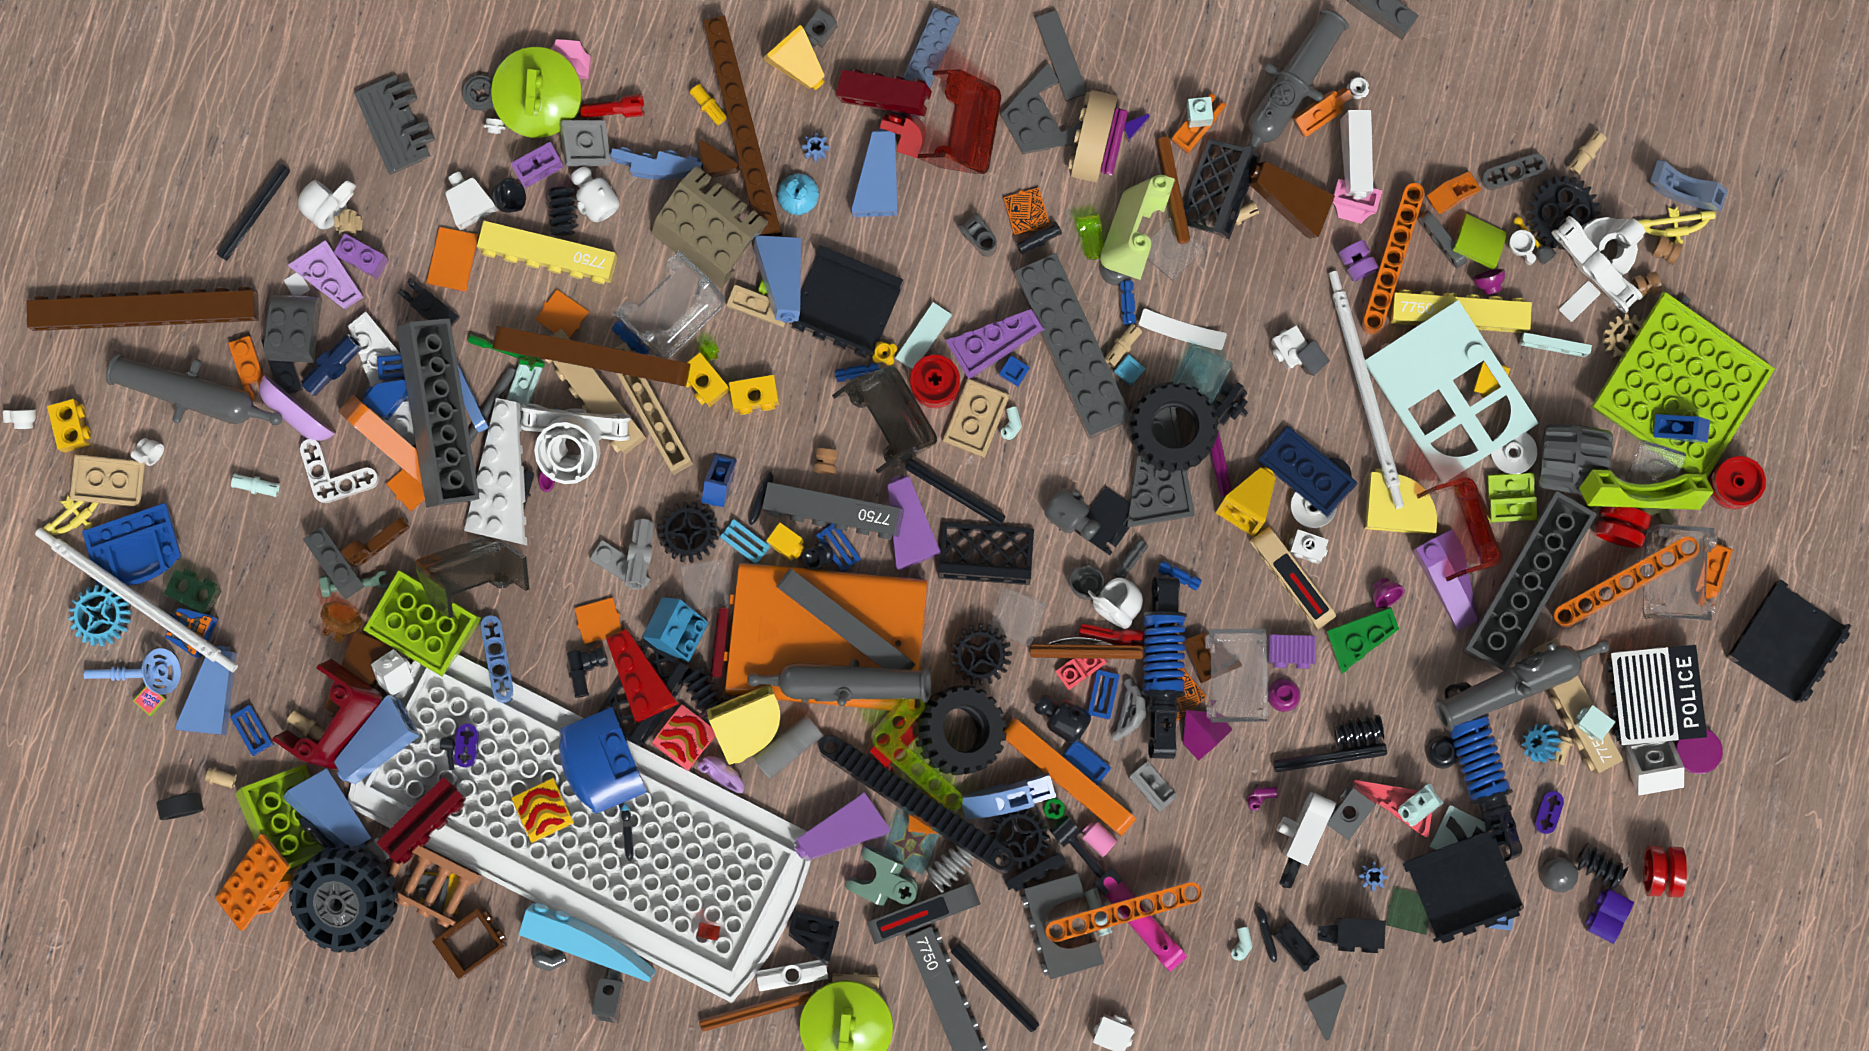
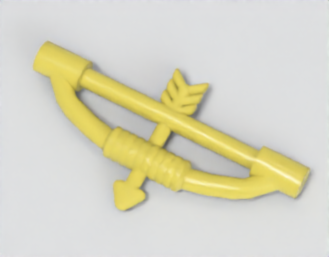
(1674, 218)
(75, 522)

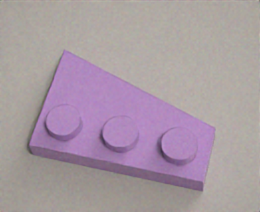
(327, 274)

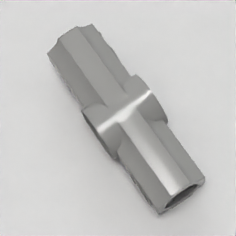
(639, 554)

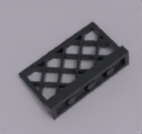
(1236, 188)
(990, 572)
(674, 682)

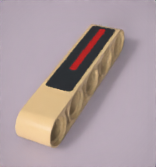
(1293, 578)

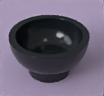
(1441, 752)

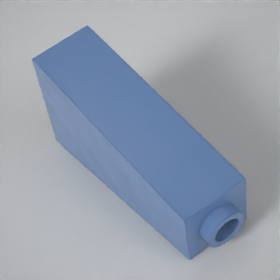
(878, 180)
(781, 272)
(209, 698)
(377, 741)
(328, 810)

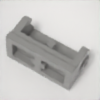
(1153, 787)

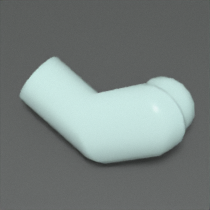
(1014, 424)
(1244, 946)

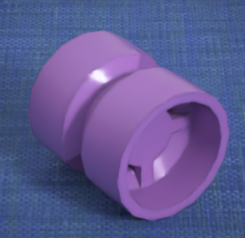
(1362, 267)

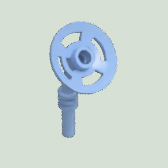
(152, 672)

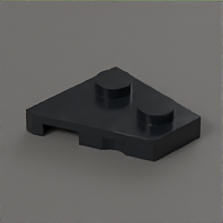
(814, 934)

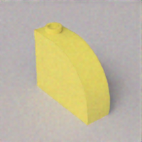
(1415, 517)
(745, 723)

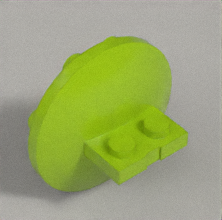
(536, 91)
(846, 1018)

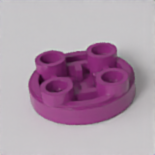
(1701, 754)

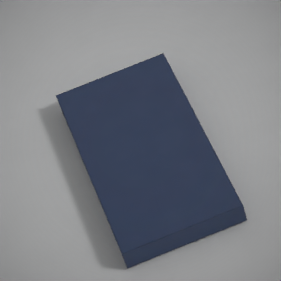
(1307, 471)

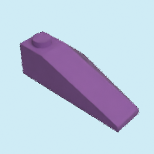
(1439, 560)

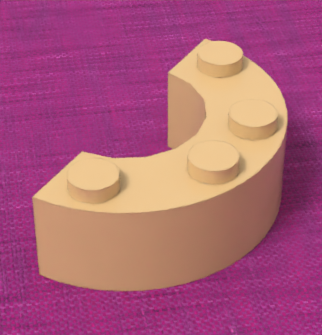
(1093, 135)

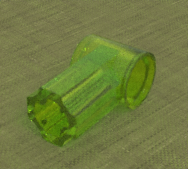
(1090, 230)

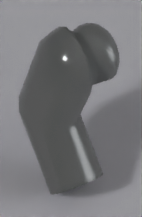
(547, 963)

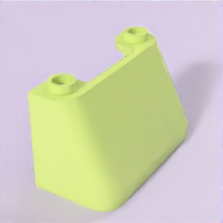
(1125, 247)

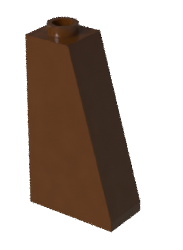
(1292, 197)
(358, 660)

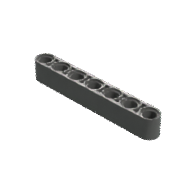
(843, 622)

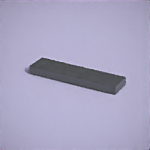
(1061, 55)

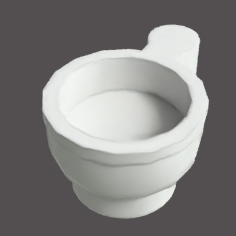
(1522, 244)
(21, 418)
(148, 451)

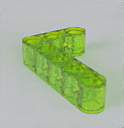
(911, 757)

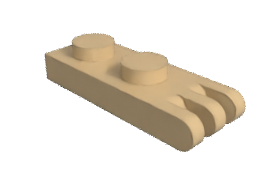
(753, 305)

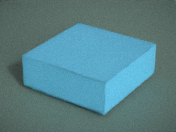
(1129, 370)

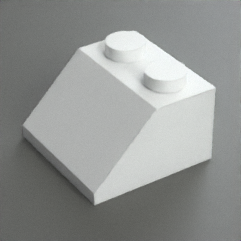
(1655, 767)

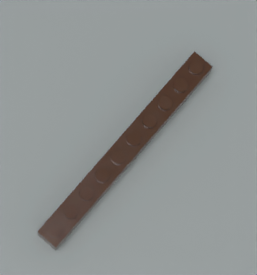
(741, 123)
(142, 310)

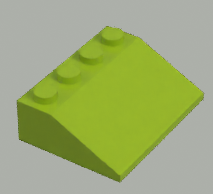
(418, 629)
(279, 821)

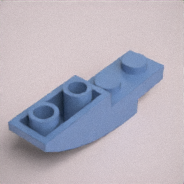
(665, 167)
(1008, 798)

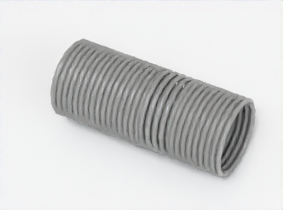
(787, 747)

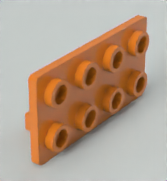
(255, 883)

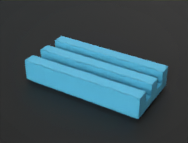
(729, 530)

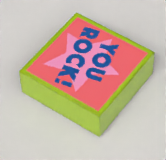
(149, 701)

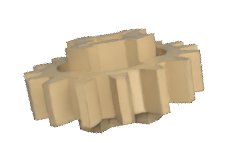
(1618, 340)

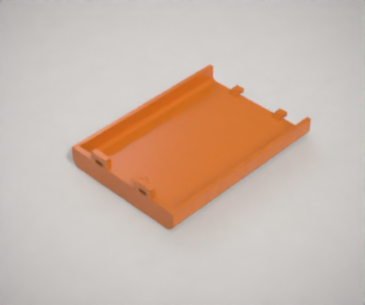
(777, 631)

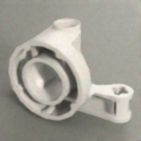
(1585, 246)
(577, 425)

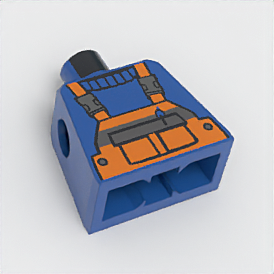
(198, 623)

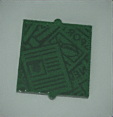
(1407, 912)

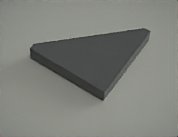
(424, 886)
(1326, 1008)

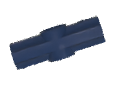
(331, 364)

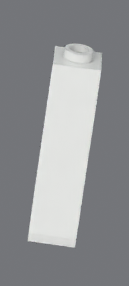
(1357, 153)

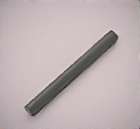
(497, 393)

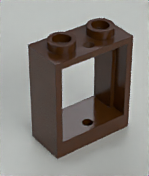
(451, 957)

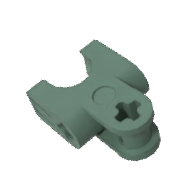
(887, 881)

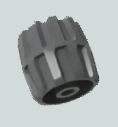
(1571, 454)

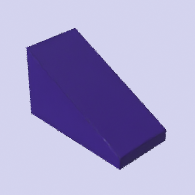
(1133, 126)

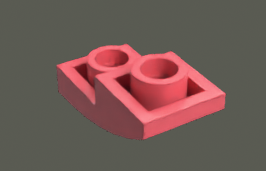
(1078, 669)

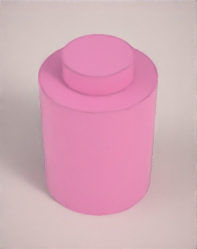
(1099, 838)

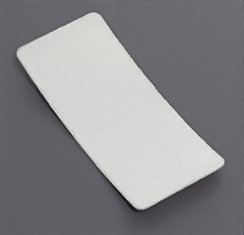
(1580, 301)

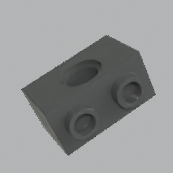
(1359, 799)

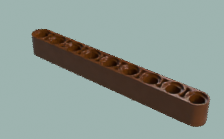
(591, 356)

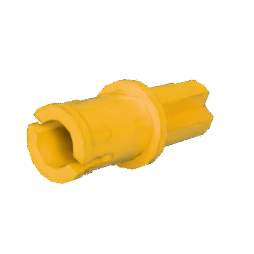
(708, 104)

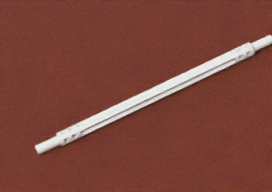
(1366, 390)
(136, 600)

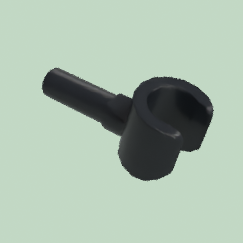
(449, 745)

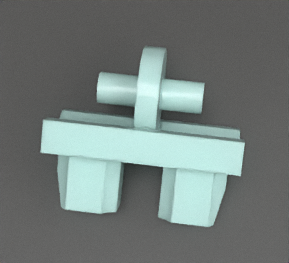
(1419, 805)

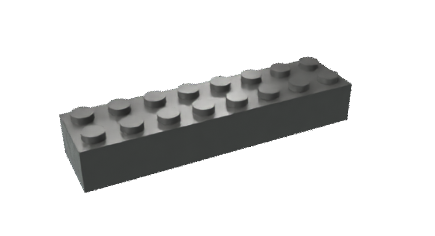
(1073, 346)
(438, 412)
(1529, 582)

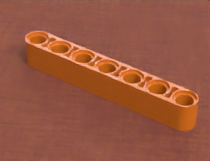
(1398, 249)
(1638, 581)
(1068, 777)
(1133, 905)

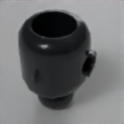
(1064, 718)

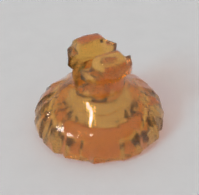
(339, 619)

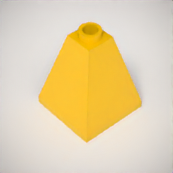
(797, 59)
(1249, 502)

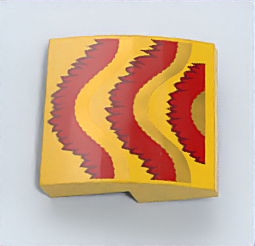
(542, 810)

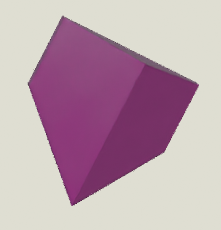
(1201, 734)

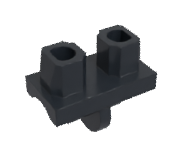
(1233, 404)

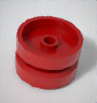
(933, 368)
(1749, 477)
(1623, 526)
(1664, 871)

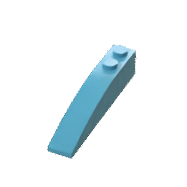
(582, 940)

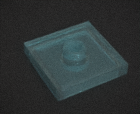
(1203, 371)

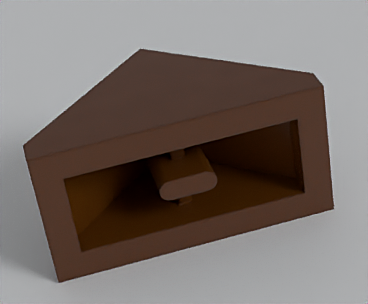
(715, 162)

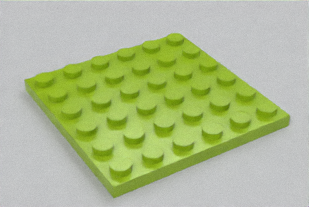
(1683, 369)

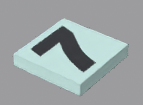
(1456, 827)

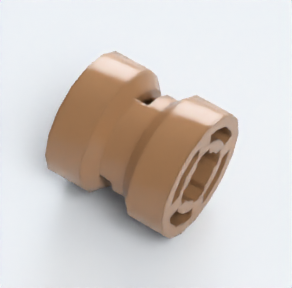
(1668, 250)
(1648, 284)
(826, 461)

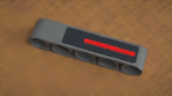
(923, 913)

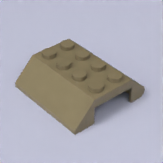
(707, 226)

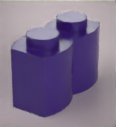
(1609, 915)

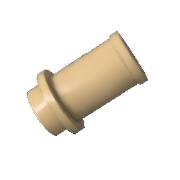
(1564, 747)
(220, 777)

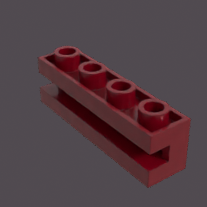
(883, 92)
(421, 820)

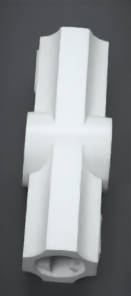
(776, 978)

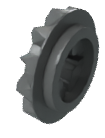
(470, 97)

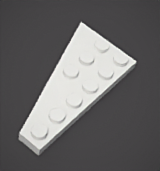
(375, 344)
(500, 479)

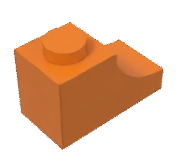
(1453, 192)

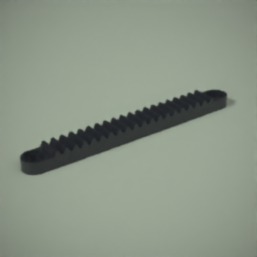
(916, 803)

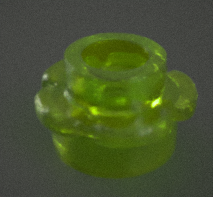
(709, 350)

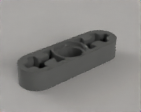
(1531, 172)
(1441, 239)

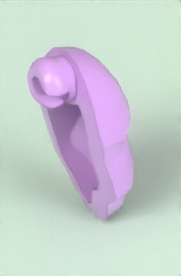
(722, 773)

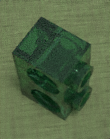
(191, 595)

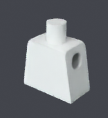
(468, 201)

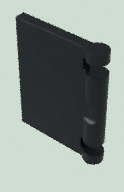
(1112, 515)

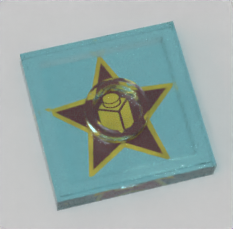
(910, 847)

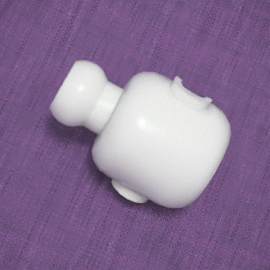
(595, 195)

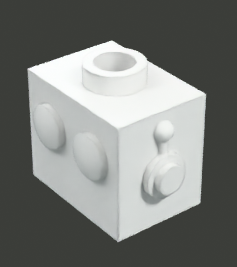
(1287, 346)
(1299, 548)
(392, 672)
(1113, 1033)

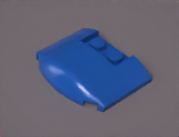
(135, 545)
(599, 762)

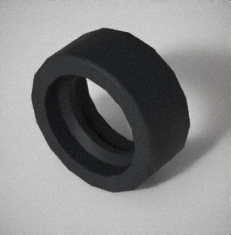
(179, 806)

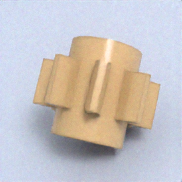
(348, 222)

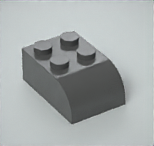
(292, 328)

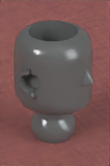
(1070, 513)

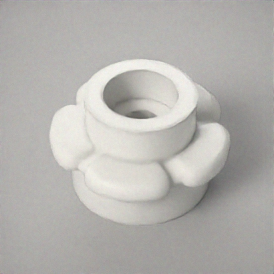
(1358, 82)
(494, 126)

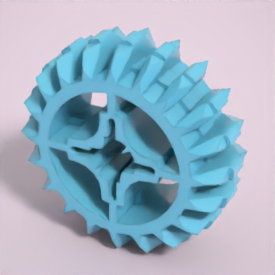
(94, 622)

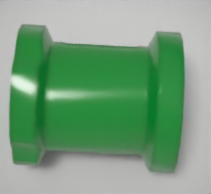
(1061, 810)

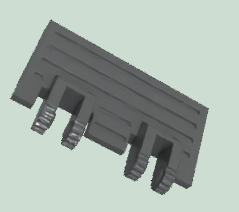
(392, 126)

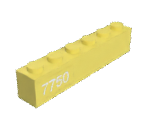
(547, 252)
(1486, 314)

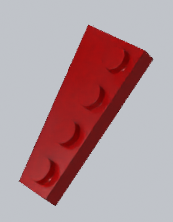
(641, 682)

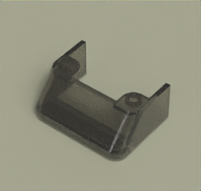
(895, 413)
(468, 567)

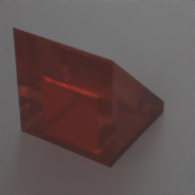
(708, 931)

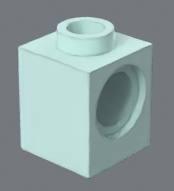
(1199, 112)
(1594, 722)

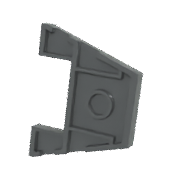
(1031, 120)

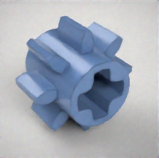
(814, 153)
(1379, 877)

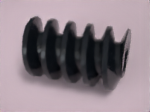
(561, 211)
(702, 691)
(1359, 731)
(1601, 866)

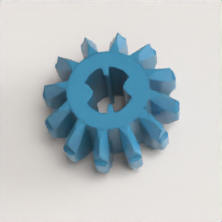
(1549, 746)

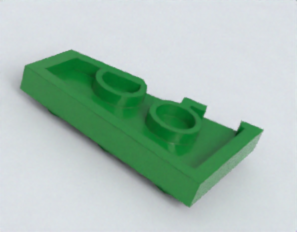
(1358, 637)

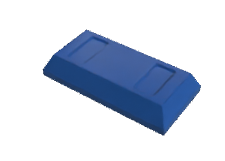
(1087, 762)

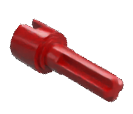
(628, 106)
(1111, 636)

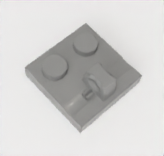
(585, 143)

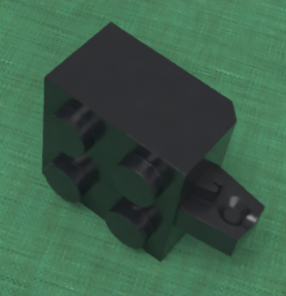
(1353, 933)

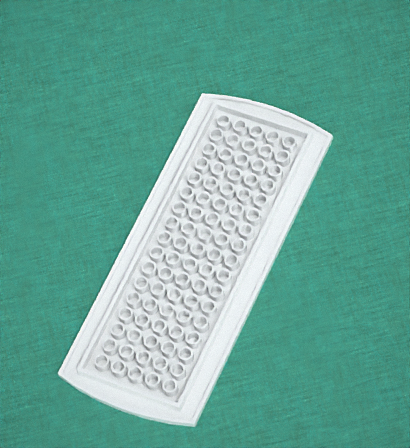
(693, 842)

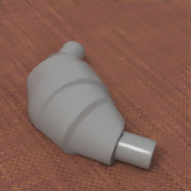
(1132, 711)

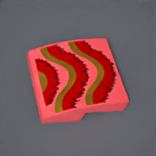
(684, 737)

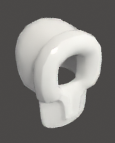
(322, 204)
(1118, 602)

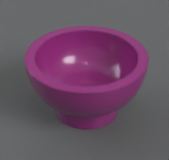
(1490, 280)
(1387, 593)
(1284, 695)

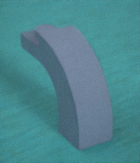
(1687, 190)

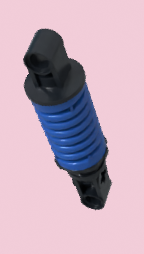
(1162, 665)
(1482, 769)

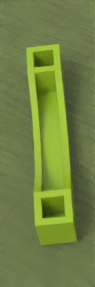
(1683, 492)

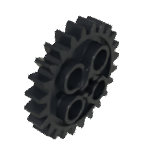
(1550, 197)

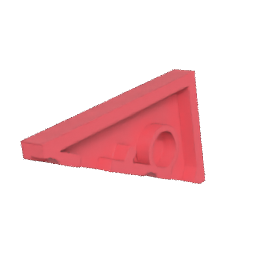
(1391, 798)

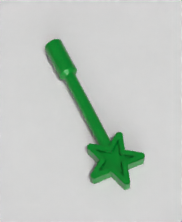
(530, 361)

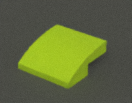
(1480, 241)
(1511, 497)

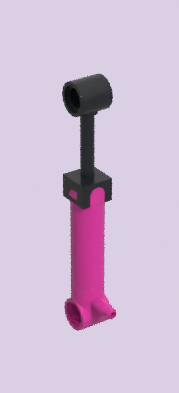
(1115, 891)

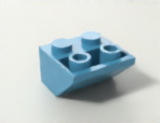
(675, 628)

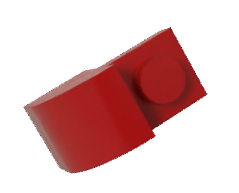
(911, 131)

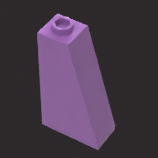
(915, 538)
(846, 828)

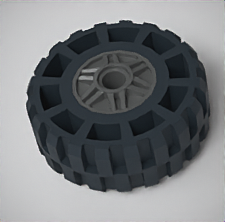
(343, 898)

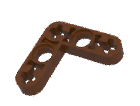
(359, 553)

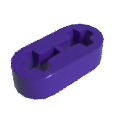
(461, 744)
(1554, 814)

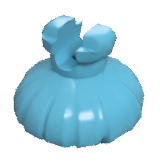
(798, 202)

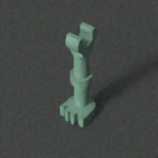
(328, 587)

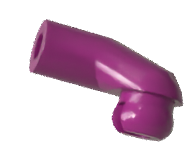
(1259, 795)

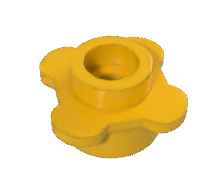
(882, 347)

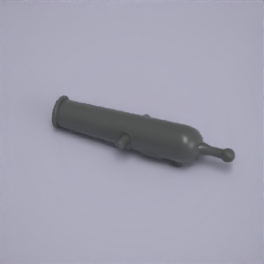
(1295, 80)
(187, 391)
(845, 683)
(1516, 683)

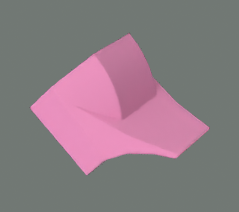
(575, 54)
(1355, 209)

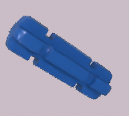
(1127, 302)
(628, 337)
(855, 371)
(1184, 577)

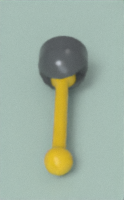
(1545, 252)

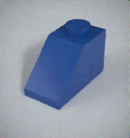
(386, 397)
(1681, 428)
(718, 480)

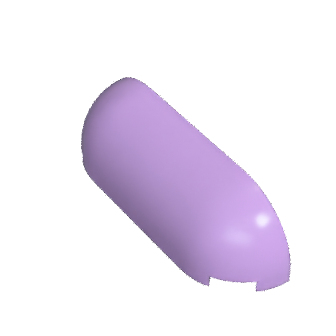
(293, 411)

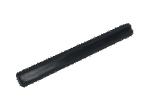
(253, 212)
(955, 492)
(1330, 757)
(995, 988)

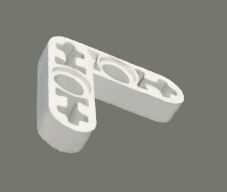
(326, 480)

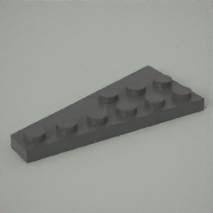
(1156, 493)

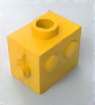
(1486, 382)

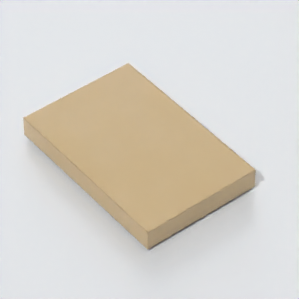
(976, 418)
(107, 480)

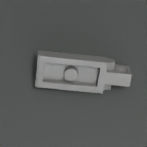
(612, 561)

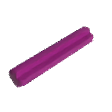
(1114, 141)
(1220, 467)

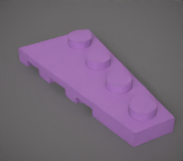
(987, 345)

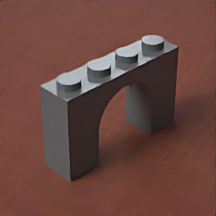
(1058, 960)

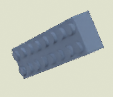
(931, 48)

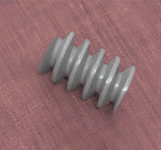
(949, 867)

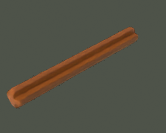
(1175, 197)
(1086, 651)
(755, 1010)

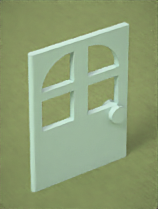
(1429, 361)

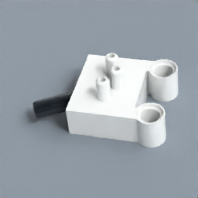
(1304, 835)

